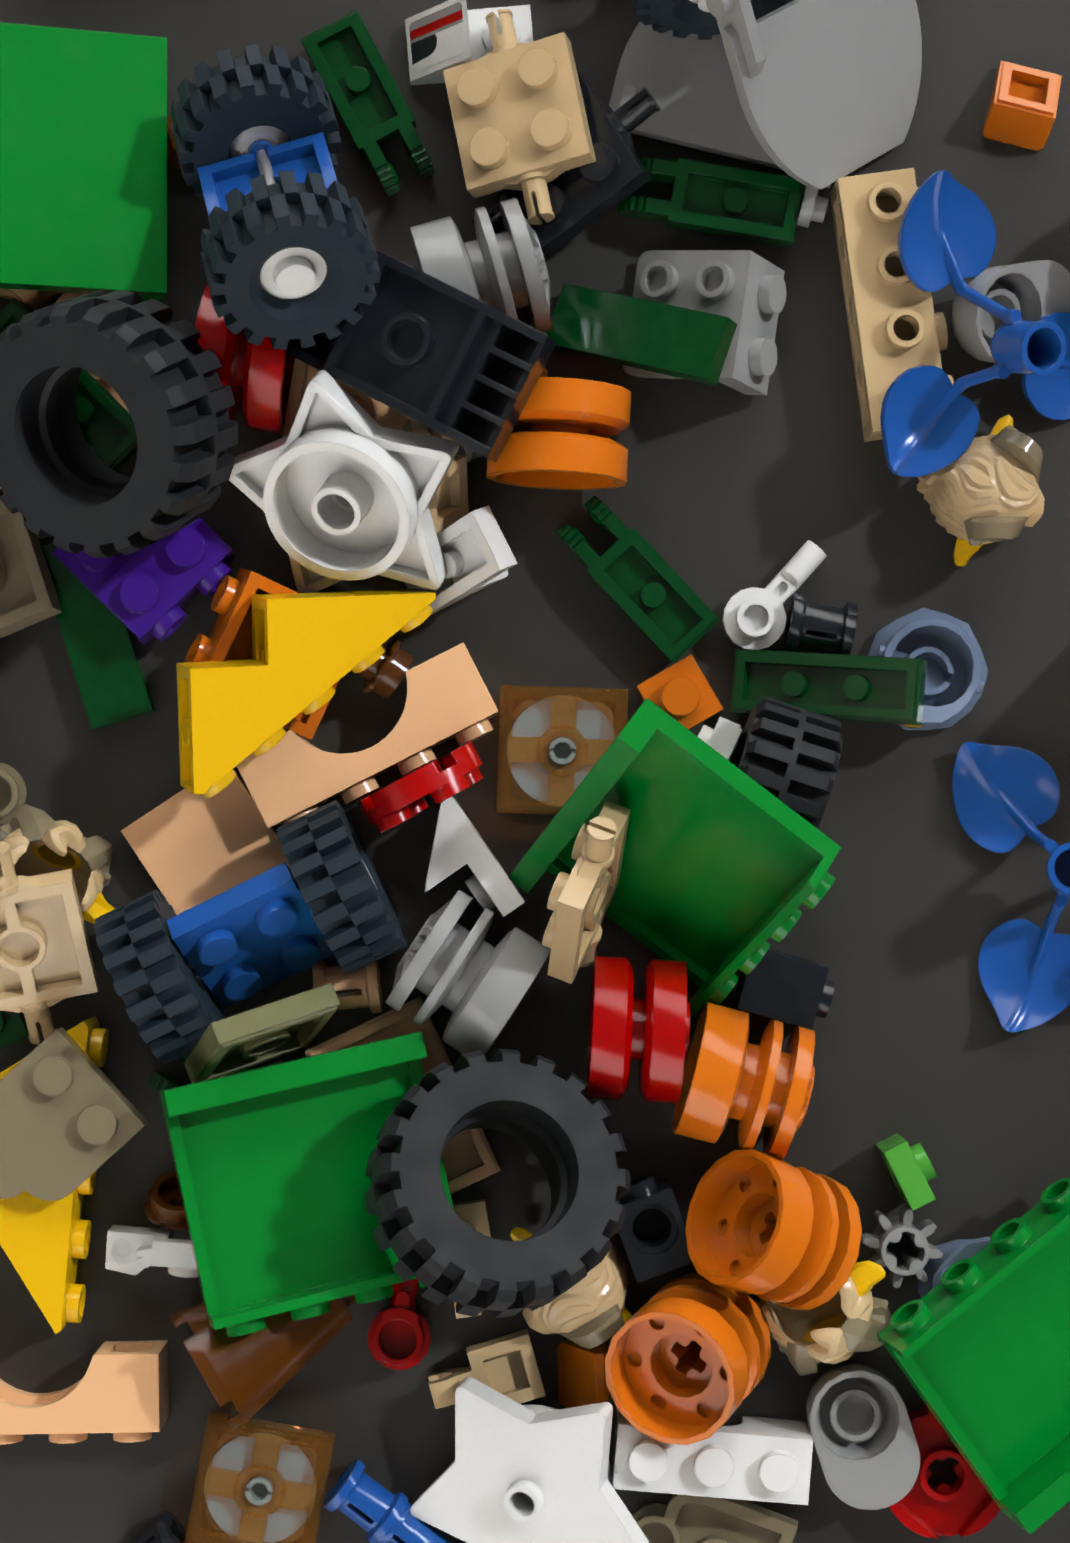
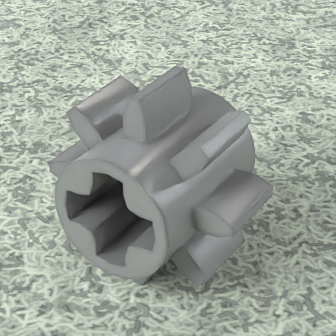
(910, 1261)

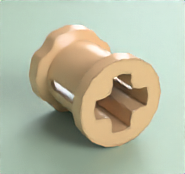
(353, 990)

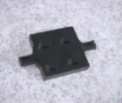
(593, 189)

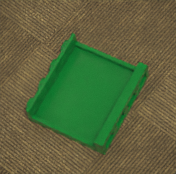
(83, 161)
(705, 856)
(280, 1183)
(996, 1358)

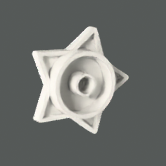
(349, 493)
(527, 1474)

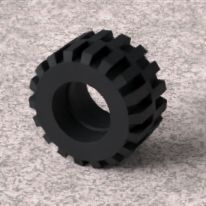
(791, 755)

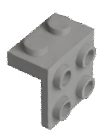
(723, 284)

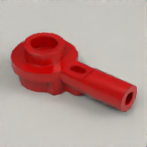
(400, 1333)

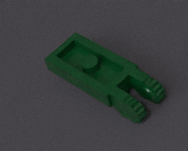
(365, 96)
(720, 201)
(641, 584)

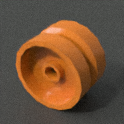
(562, 438)

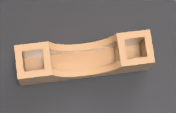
(442, 702)
(119, 1395)

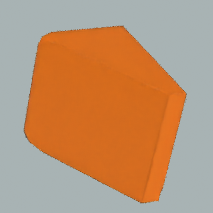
(1022, 106)
(581, 1374)

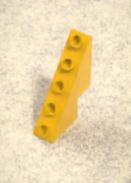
(298, 654)
(50, 1236)

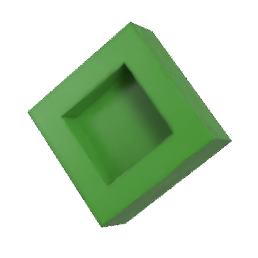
(908, 1169)

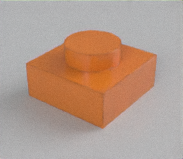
(682, 693)

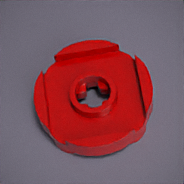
(406, 796)
(944, 1508)

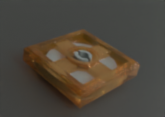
(552, 742)
(259, 1483)

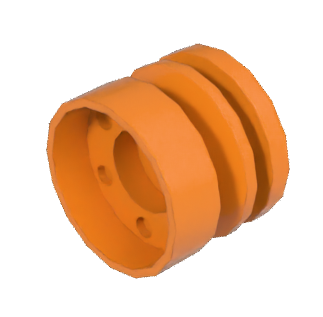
(745, 1081)
(773, 1230)
(687, 1360)

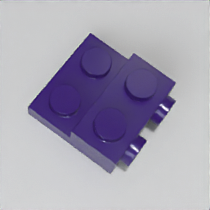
(156, 582)

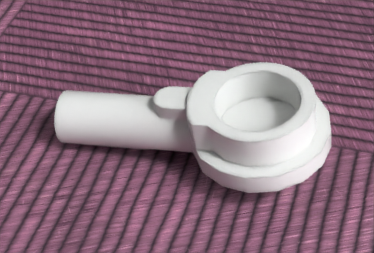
(757, 615)

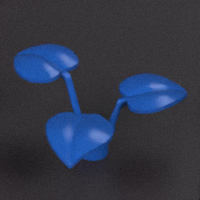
(923, 415)
(998, 800)

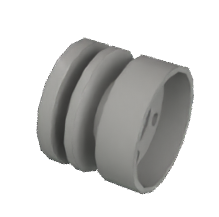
(495, 268)
(467, 975)

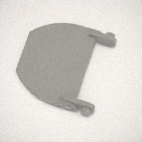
(824, 80)
(696, 101)

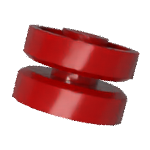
(255, 373)
(639, 1029)

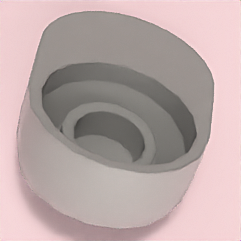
(1031, 287)
(863, 1436)

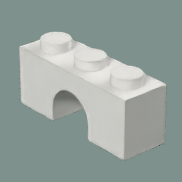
(741, 1462)

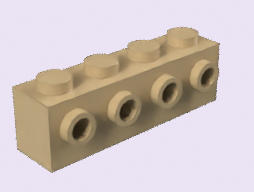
(887, 315)

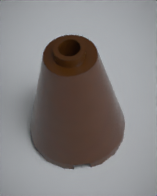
(260, 1363)

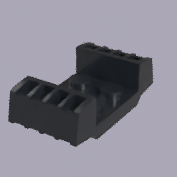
(436, 357)

